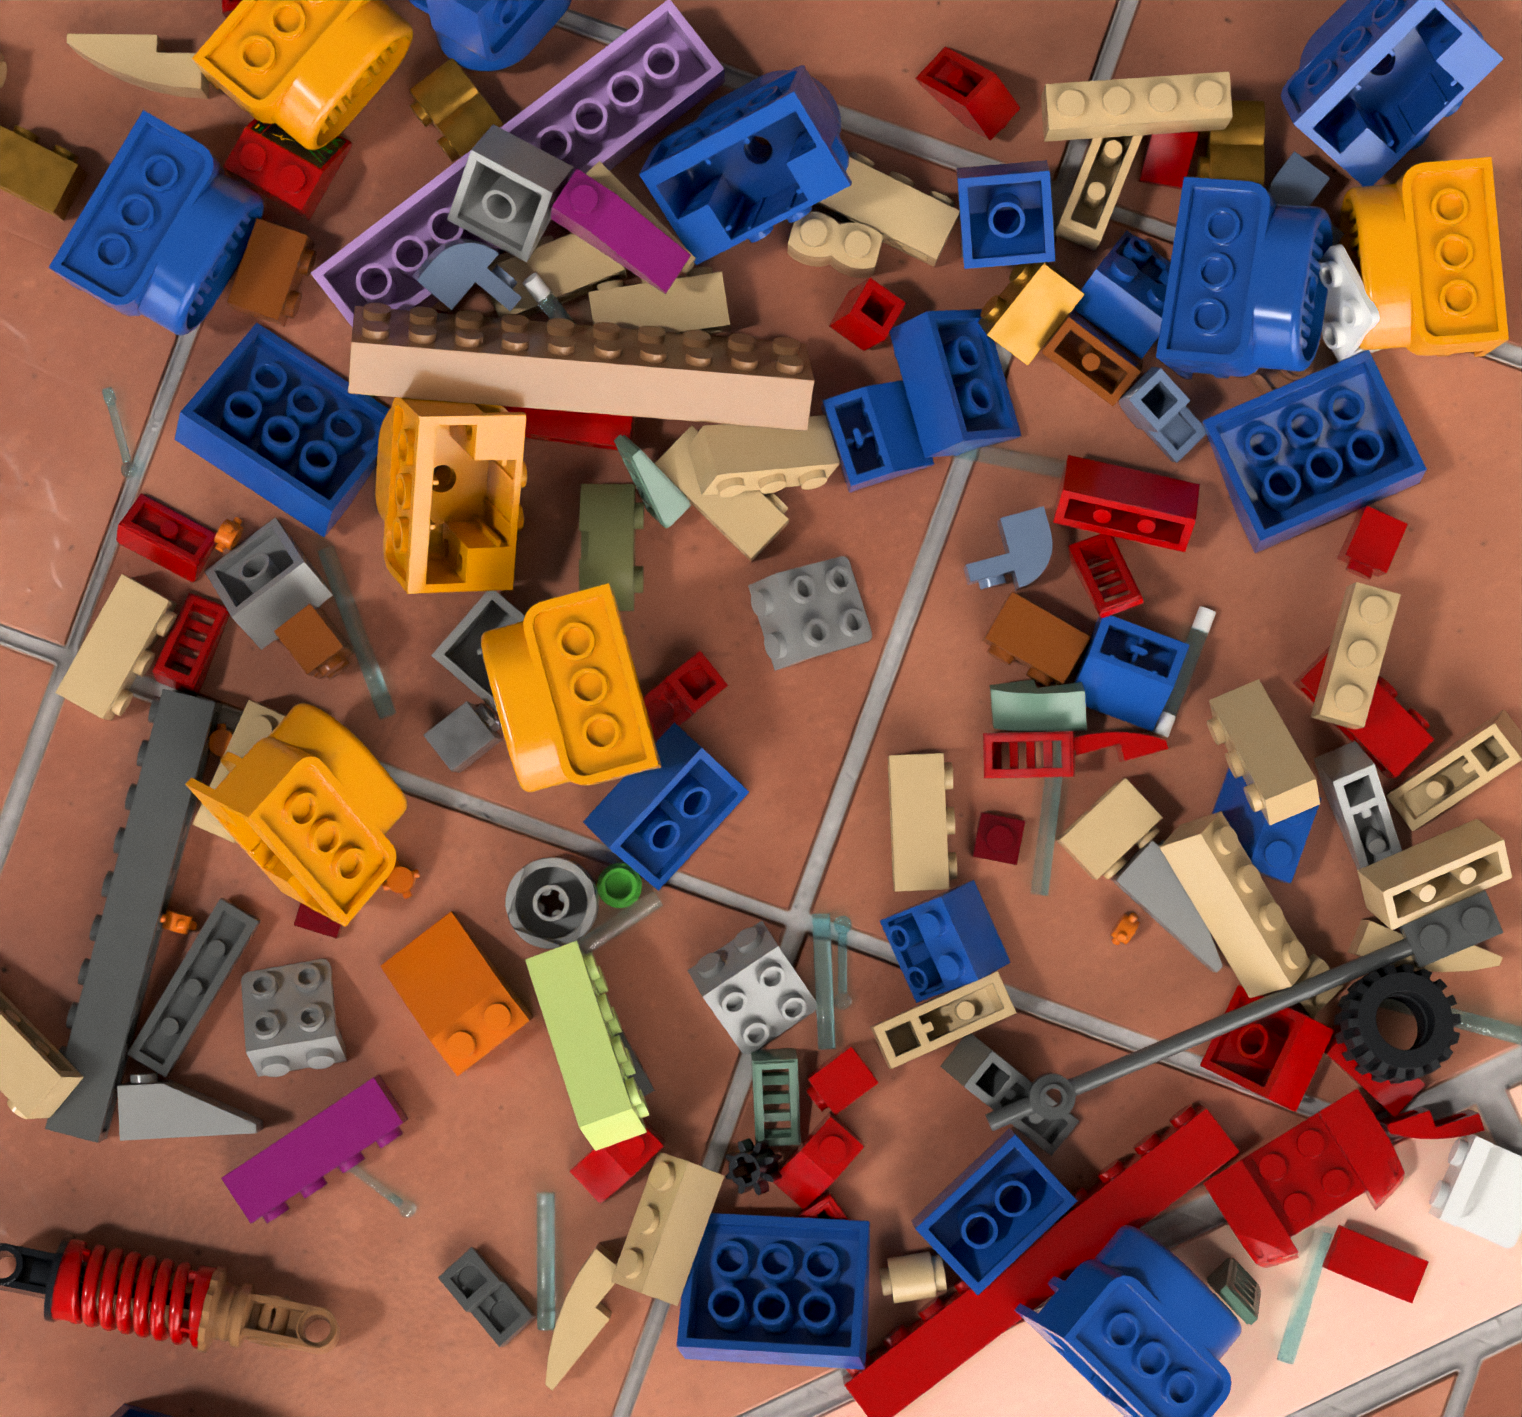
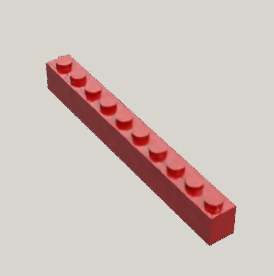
(967, 1322)

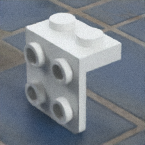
(1348, 308)
(1481, 1191)

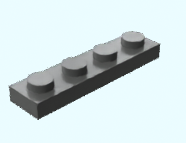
(194, 987)

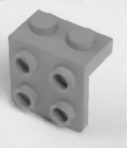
(810, 611)
(752, 988)
(291, 1018)

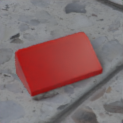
(166, 538)

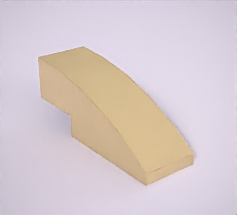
(142, 62)
(1373, 936)
(581, 1314)

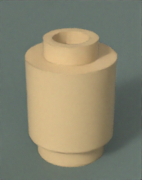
(913, 1277)

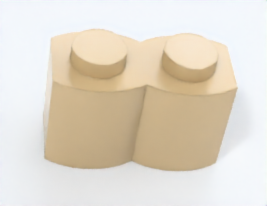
(846, 246)

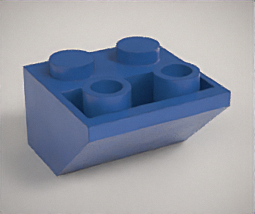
(1128, 294)
(874, 434)
(1129, 671)
(945, 941)

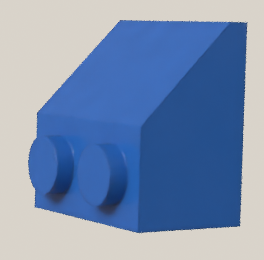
(1006, 214)
(1273, 847)

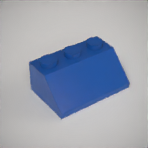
(953, 382)
(666, 812)
(993, 1211)

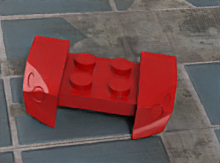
(1306, 1178)

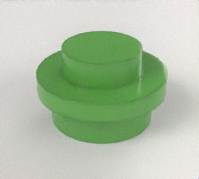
(619, 885)

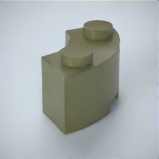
(608, 540)

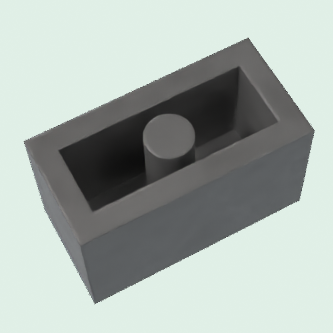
(464, 735)

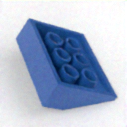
(285, 429)
(1313, 451)
(778, 1292)

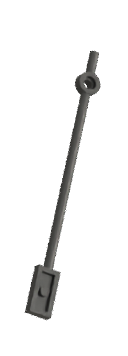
(1424, 940)

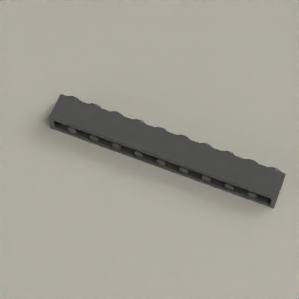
(131, 919)

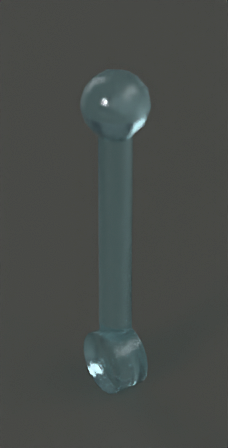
(129, 468)
(842, 925)
(406, 1208)

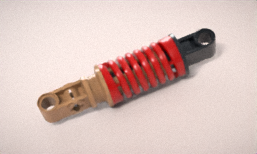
(159, 1302)

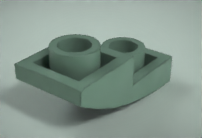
(1026, 708)

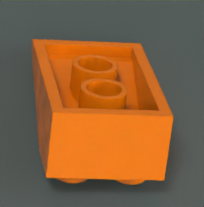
(455, 993)

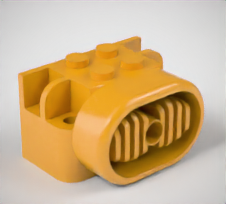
(305, 61)
(1430, 258)
(464, 520)
(569, 693)
(311, 812)

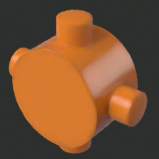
(228, 534)
(219, 740)
(401, 880)
(177, 922)
(1125, 928)

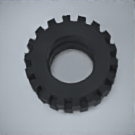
(1431, 1013)

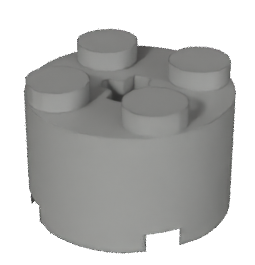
(529, 914)

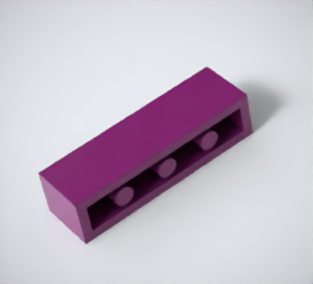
(314, 1149)

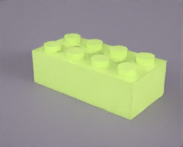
(585, 1044)

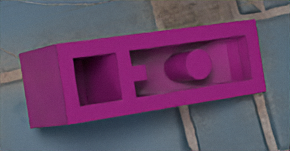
(618, 231)

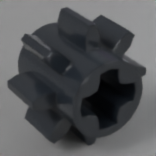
(742, 1172)

